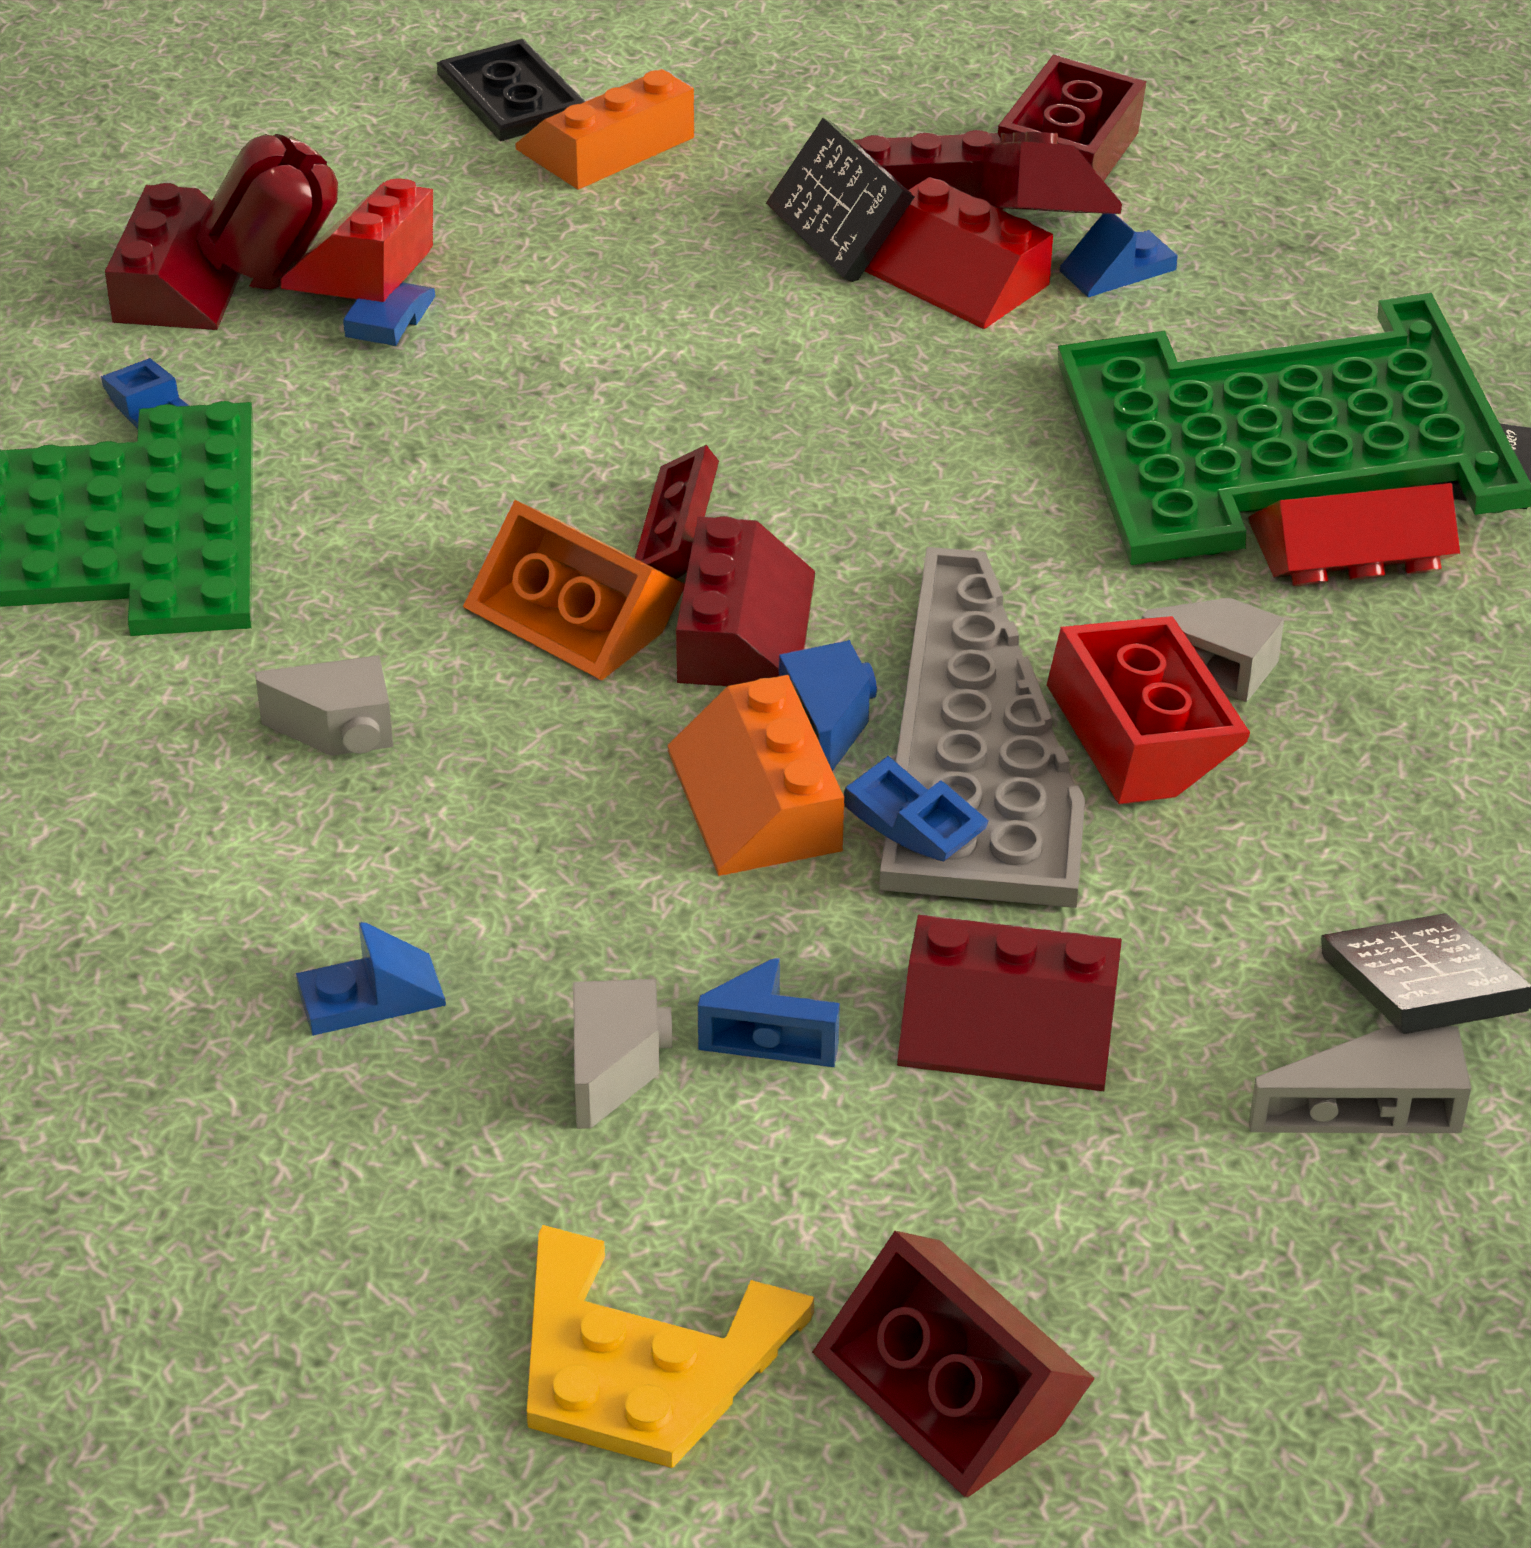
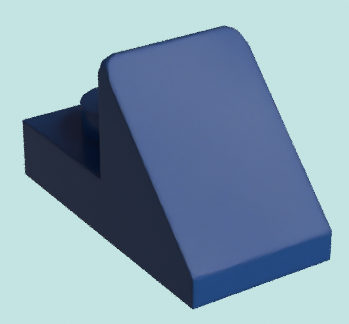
(1115, 257)
(382, 985)
(755, 1021)

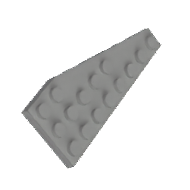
(989, 736)

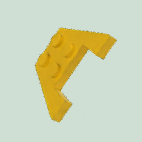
(636, 1379)

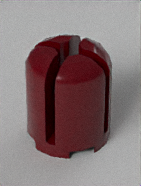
(268, 209)

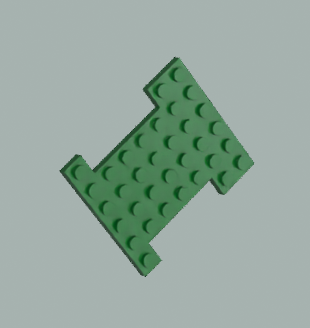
(1242, 430)
(137, 521)

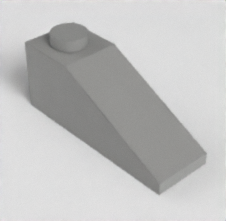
(1369, 1086)

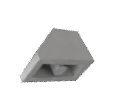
(1232, 640)
(329, 705)
(615, 1043)

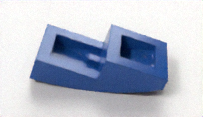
(387, 320)
(141, 387)
(921, 819)

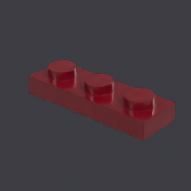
(676, 503)

